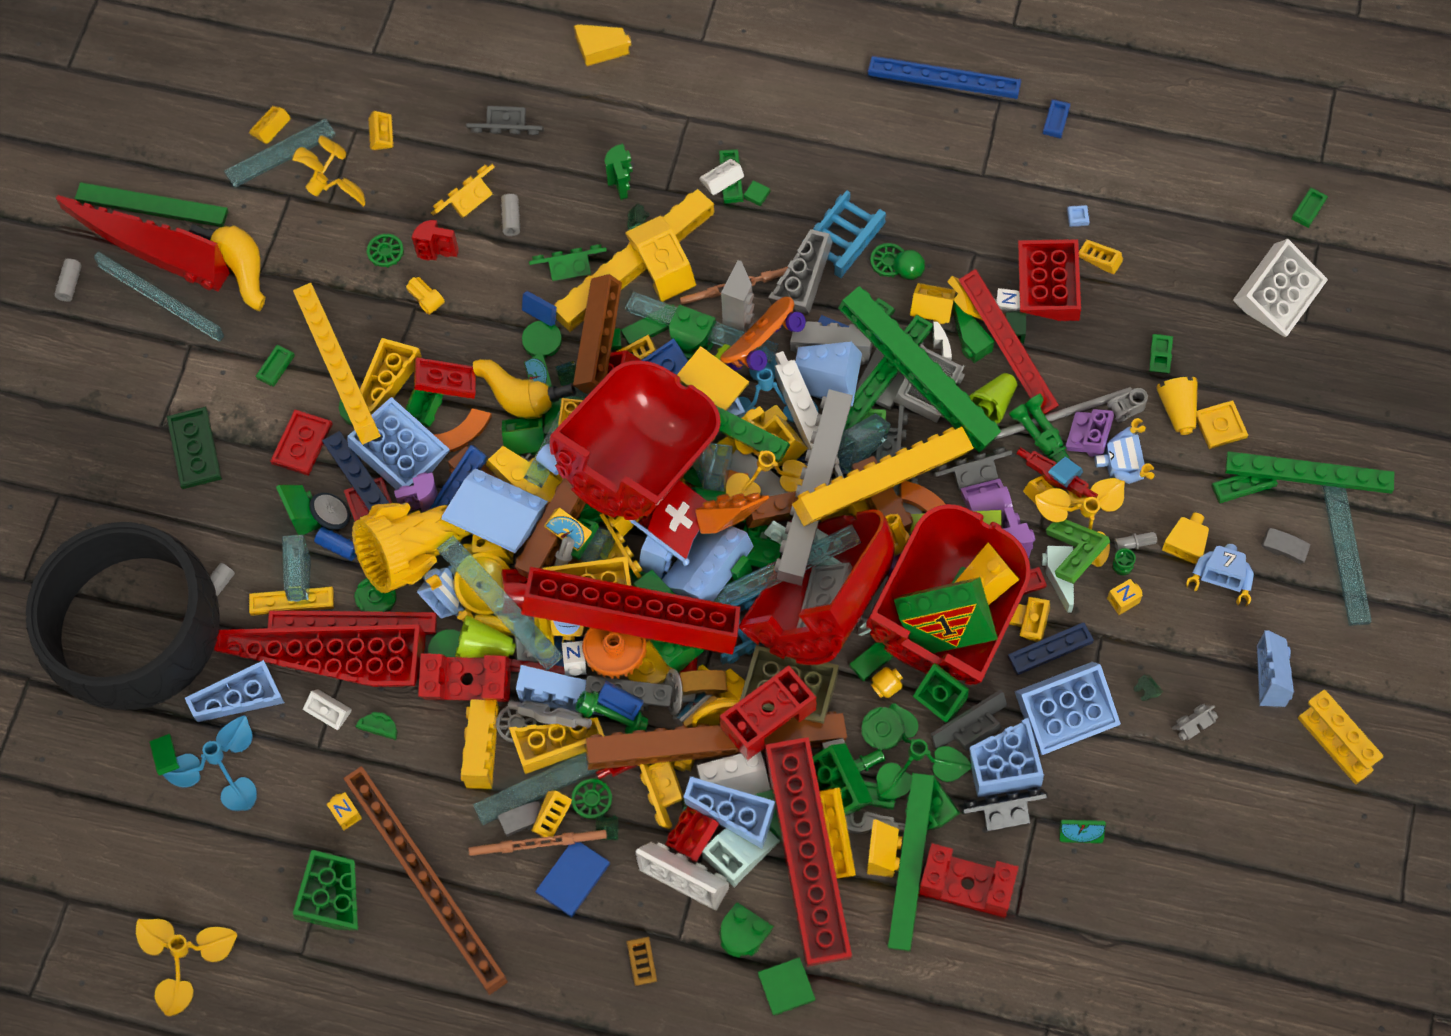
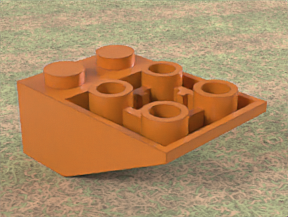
(727, 511)

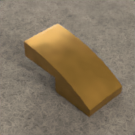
(703, 681)

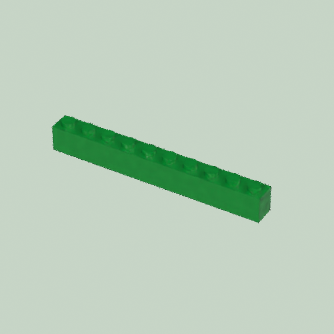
(919, 368)

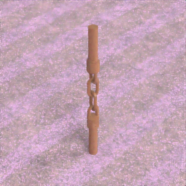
(714, 291)
(567, 839)

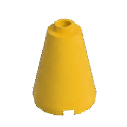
(1180, 402)

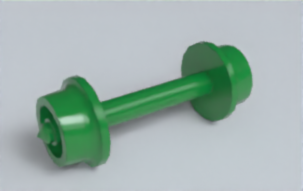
(587, 704)

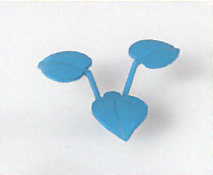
(766, 383)
(234, 736)

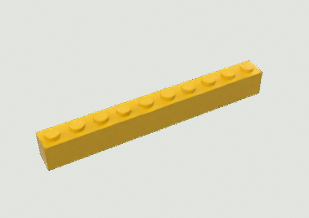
(628, 263)
(337, 364)
(881, 476)

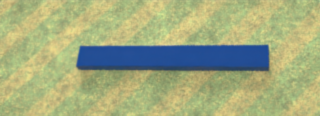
(944, 77)

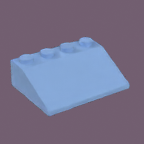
(403, 448)
(495, 510)
(709, 564)
(1068, 707)

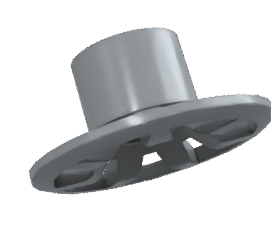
(677, 695)

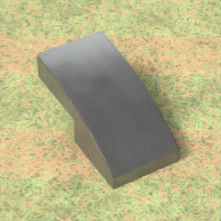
(1286, 544)
(519, 818)

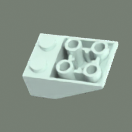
(736, 856)

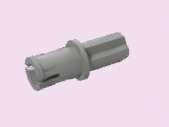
(1135, 541)
(564, 555)

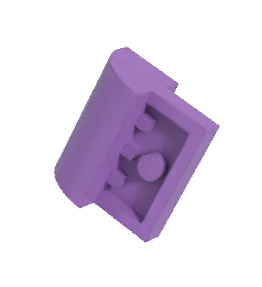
(1090, 432)
(420, 495)
(987, 496)
(1021, 532)

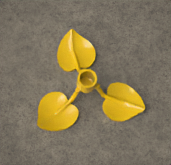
(319, 181)
(742, 483)
(1055, 503)
(158, 933)

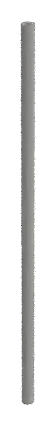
(1066, 412)

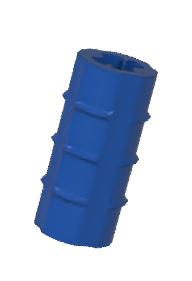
(335, 543)

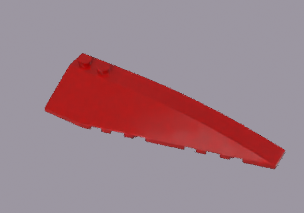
(174, 251)
(350, 653)

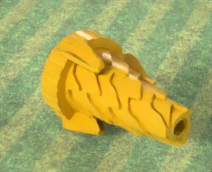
(399, 546)

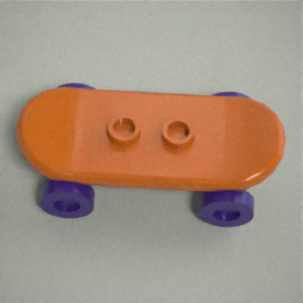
(743, 351)

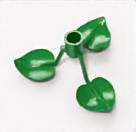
(947, 767)

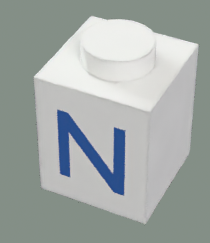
(1008, 300)
(573, 658)

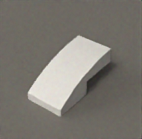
(941, 341)

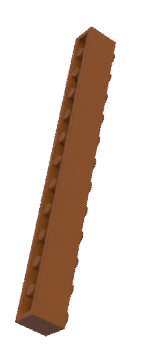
(697, 742)
(426, 881)

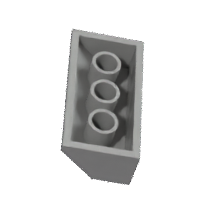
(737, 299)

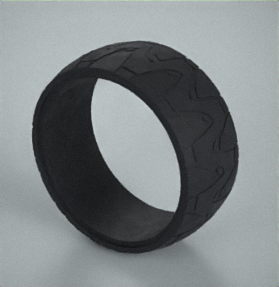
(73, 567)

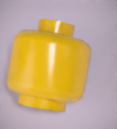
(887, 682)

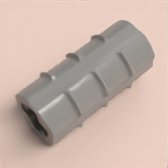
(510, 214)
(67, 280)
(221, 576)

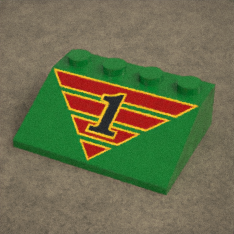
(947, 616)

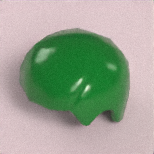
(909, 264)

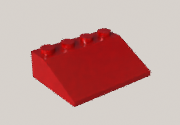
(1050, 279)

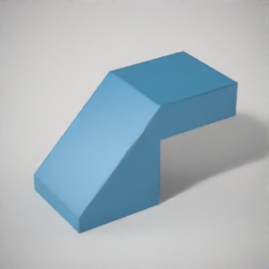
(1065, 471)

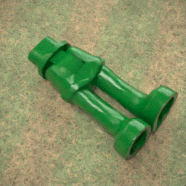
(1048, 441)

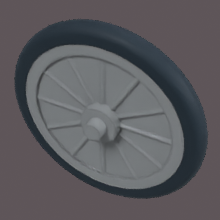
(329, 510)

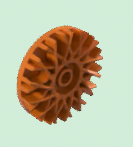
(611, 659)

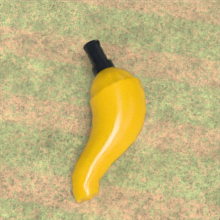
(242, 258)
(520, 397)

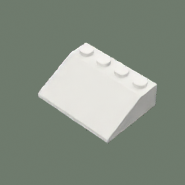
(1280, 288)
(682, 874)

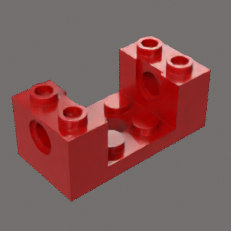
(443, 676)
(749, 725)
(991, 885)

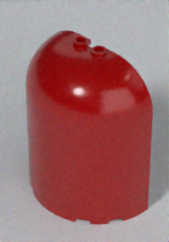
(633, 439)
(932, 556)
(777, 609)

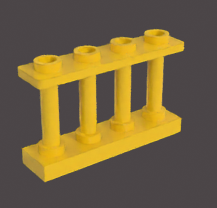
(1340, 737)

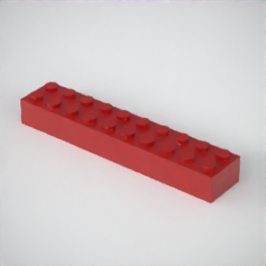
(631, 610)
(807, 852)

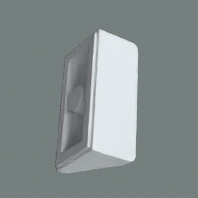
(722, 176)
(326, 709)

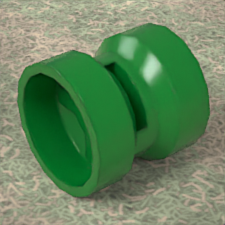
(1125, 557)

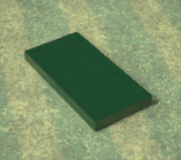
(194, 447)

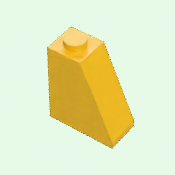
(601, 43)

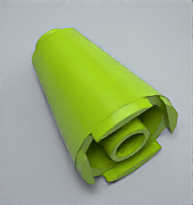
(995, 396)
(480, 639)

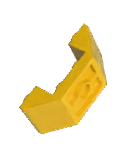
(662, 258)

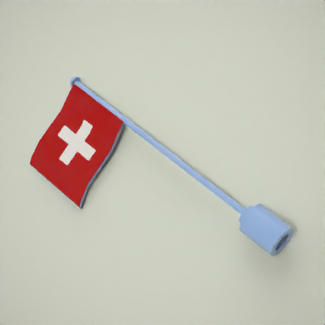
(673, 520)

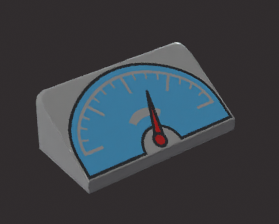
(690, 708)

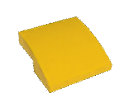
(963, 299)

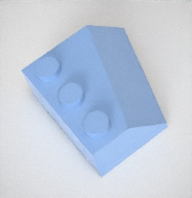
(829, 367)
(1274, 670)
(1006, 761)

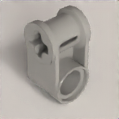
(1124, 405)

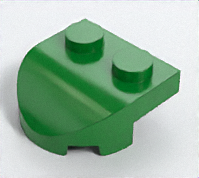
(690, 328)
(941, 809)
(743, 931)

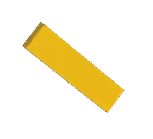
(319, 599)
(837, 832)

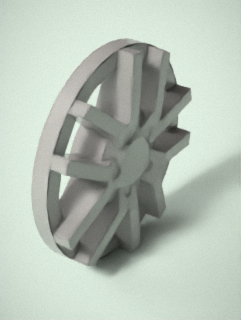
(513, 721)

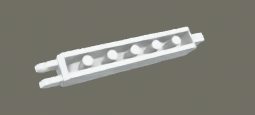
(799, 401)

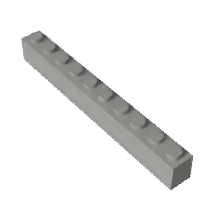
(818, 471)

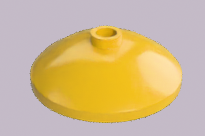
(467, 596)
(711, 712)

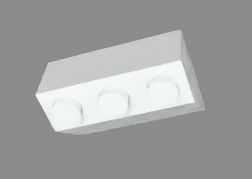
(737, 773)

